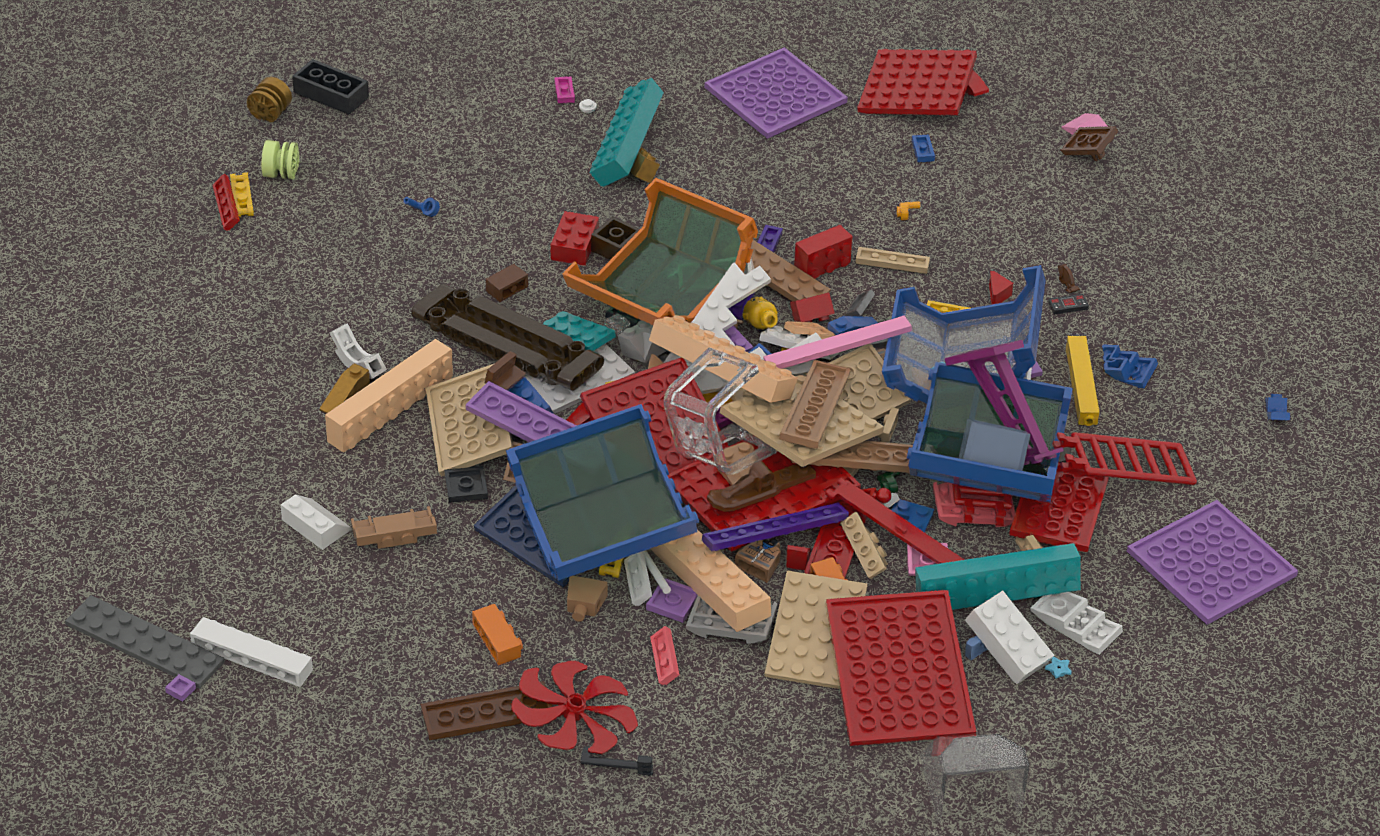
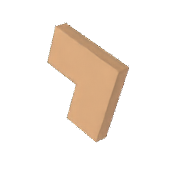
(808, 328)

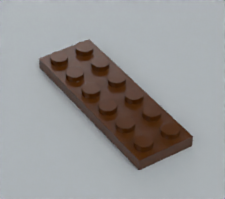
(475, 712)

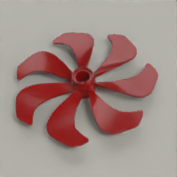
(572, 707)

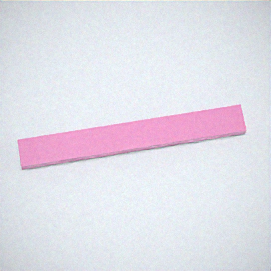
(840, 342)

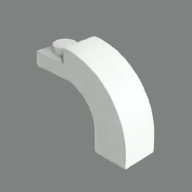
(351, 352)

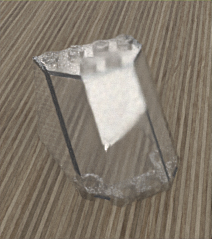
(973, 755)

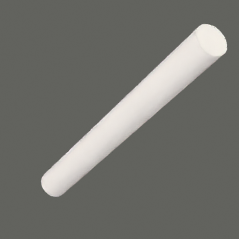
(656, 573)

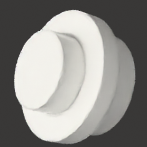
(587, 106)

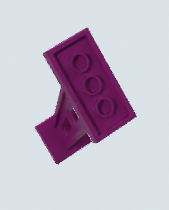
(996, 354)

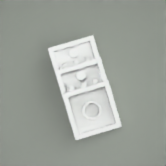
(1077, 620)

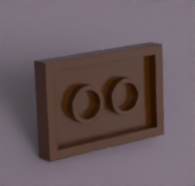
(1090, 141)

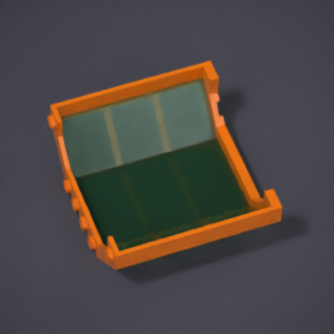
(673, 258)

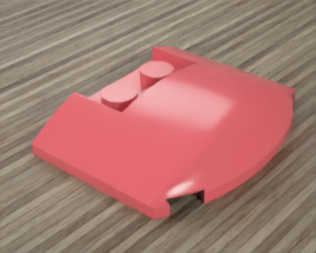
(953, 514)

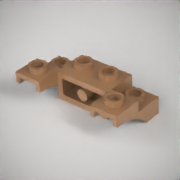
(394, 529)

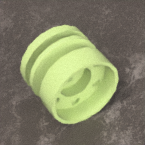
(280, 159)

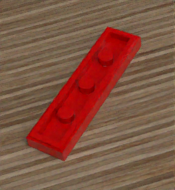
(226, 202)

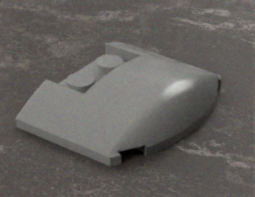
(705, 622)

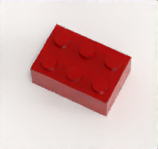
(573, 238)
(824, 252)

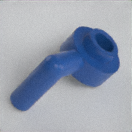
(429, 207)

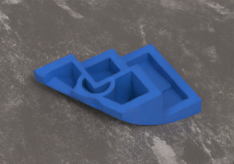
(1128, 364)

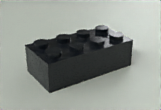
(330, 86)

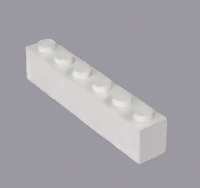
(252, 651)

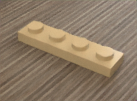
(892, 260)

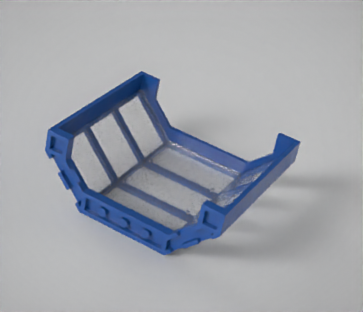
(955, 332)

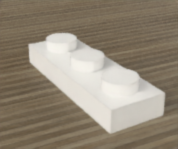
(638, 578)

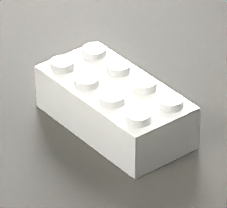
(1009, 637)

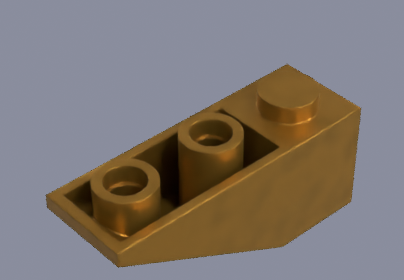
(645, 166)

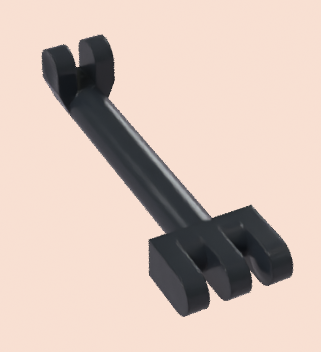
(643, 764)

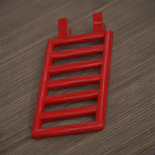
(1082, 462)
(969, 504)

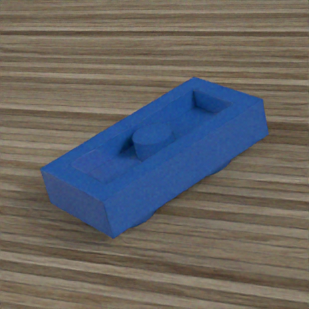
(923, 148)

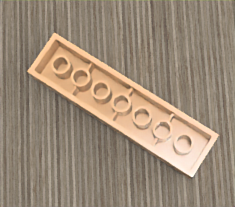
(690, 342)
(388, 396)
(716, 581)

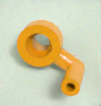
(902, 209)

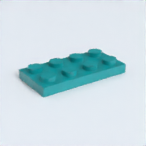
(581, 330)

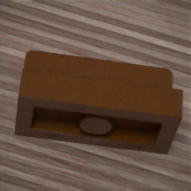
(504, 372)

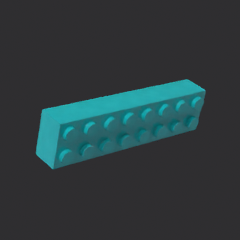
(626, 132)
(1016, 573)

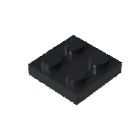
(465, 484)

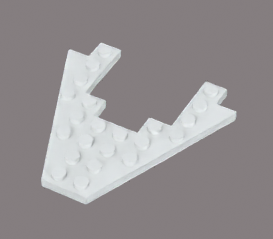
(717, 318)

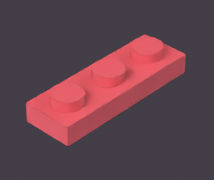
(664, 655)

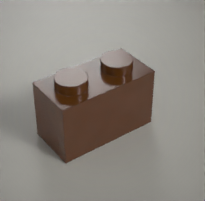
(506, 282)

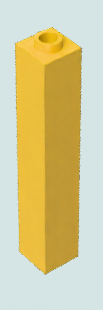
(1082, 380)

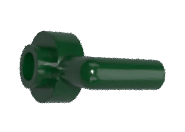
(888, 481)

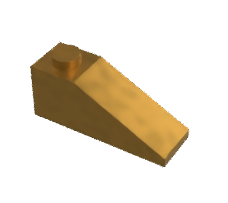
(348, 384)

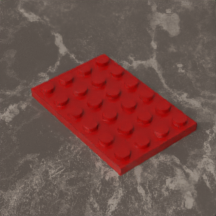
(1068, 516)

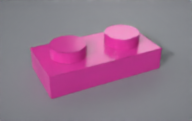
(564, 89)

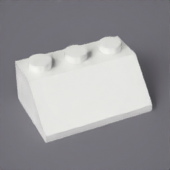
(313, 521)

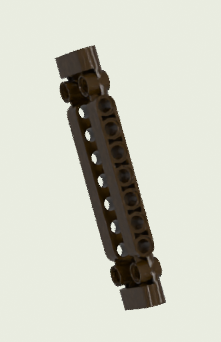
(497, 330)

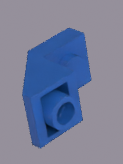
(1277, 408)

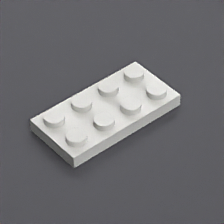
(786, 339)

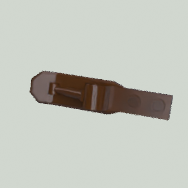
(759, 486)

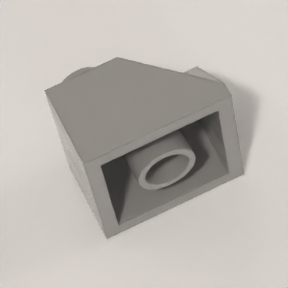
(636, 344)

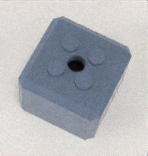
(994, 444)

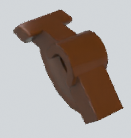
(1066, 277)

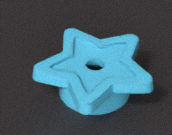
(1058, 672)

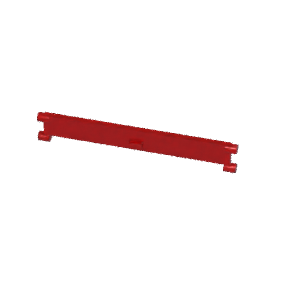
(892, 522)

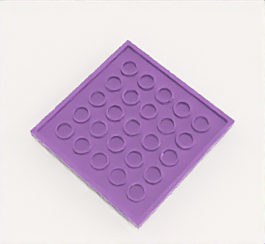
(775, 92)
(1212, 561)

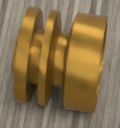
(269, 99)

